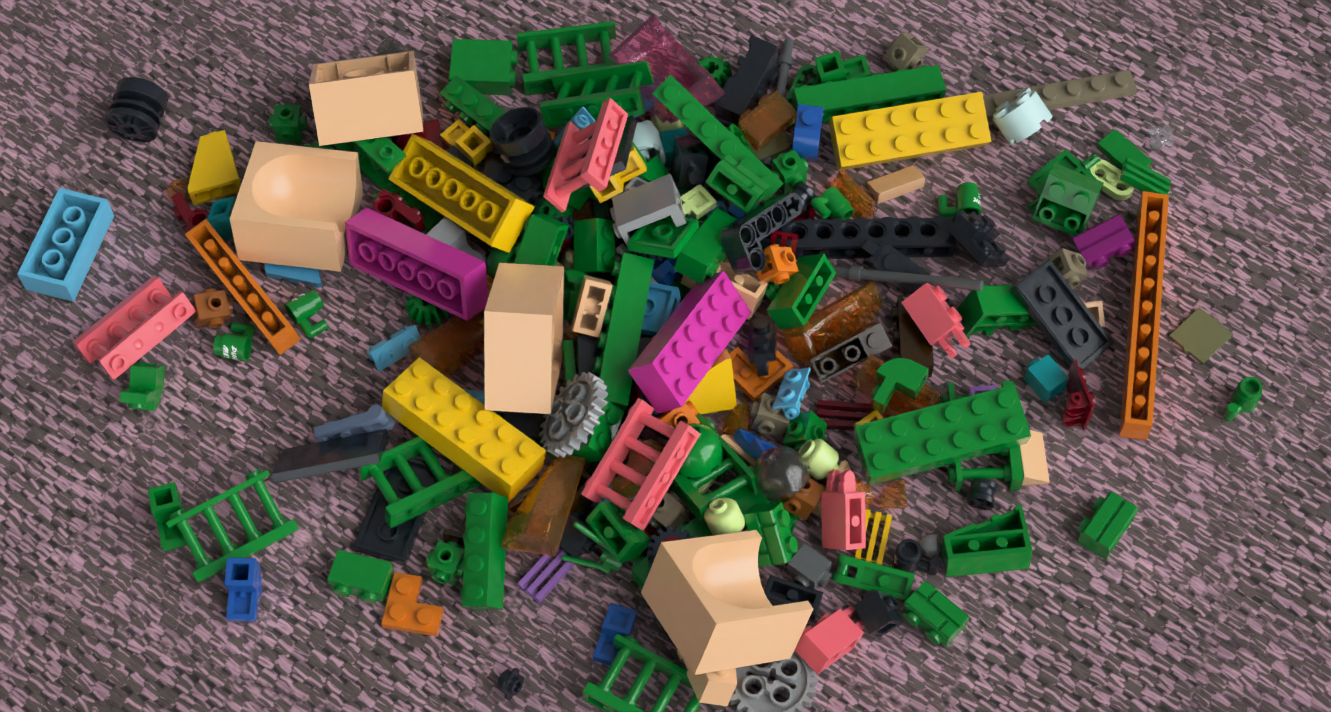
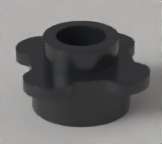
(510, 683)

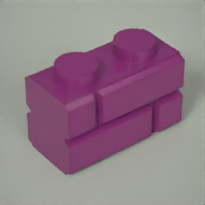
(1104, 242)

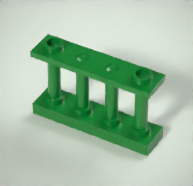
(596, 80)
(540, 82)
(376, 160)
(1010, 472)
(688, 487)
(423, 498)
(255, 539)
(600, 694)

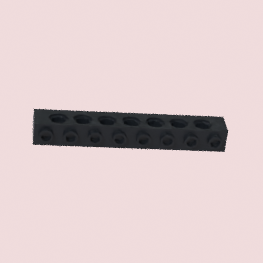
(837, 246)

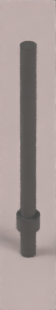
(784, 64)
(858, 273)

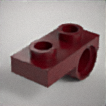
(399, 211)
(184, 212)

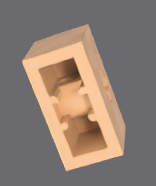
(591, 306)

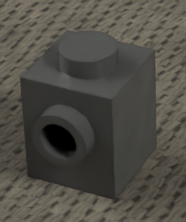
(809, 568)

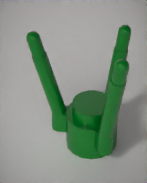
(608, 559)

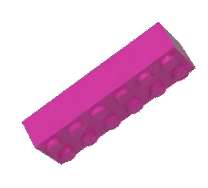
(417, 263)
(689, 342)

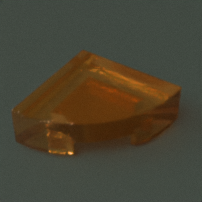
(736, 419)
(894, 496)

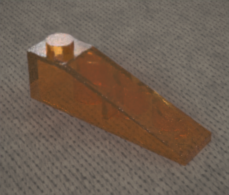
(833, 323)
(544, 512)

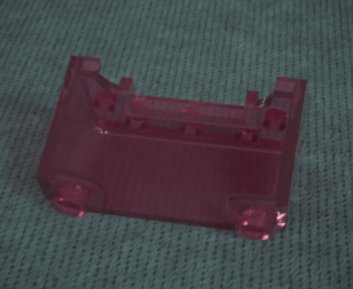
(664, 58)

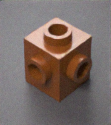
(211, 308)
(803, 501)

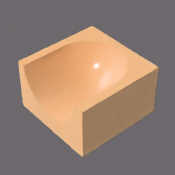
(366, 98)
(296, 206)
(523, 338)
(715, 604)

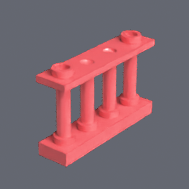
(598, 162)
(125, 317)
(661, 475)

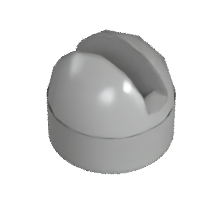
(930, 545)

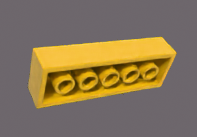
(909, 131)
(461, 193)
(463, 429)

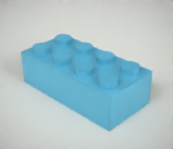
(66, 244)

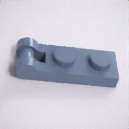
(355, 424)

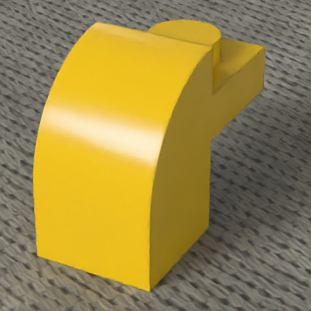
(468, 141)
(616, 182)

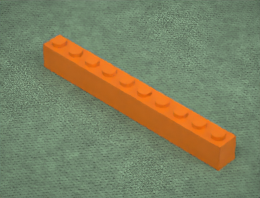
(1144, 317)

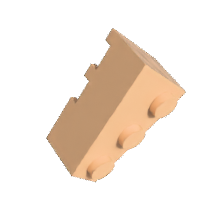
(747, 286)
(713, 686)

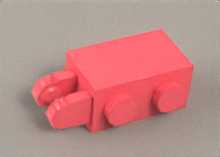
(936, 318)
(843, 513)
(829, 639)

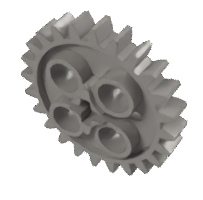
(573, 414)
(764, 700)

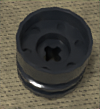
(136, 109)
(523, 141)

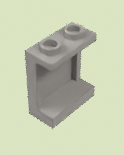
(646, 205)

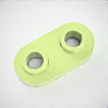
(1111, 180)

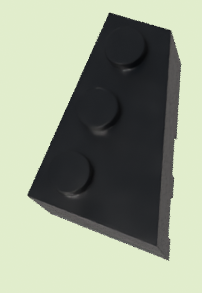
(750, 80)

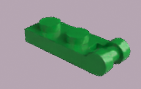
(874, 576)

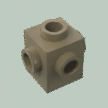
(906, 52)
(1070, 265)
(766, 419)
(669, 513)

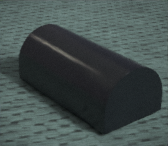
(785, 592)

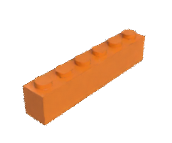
(243, 287)

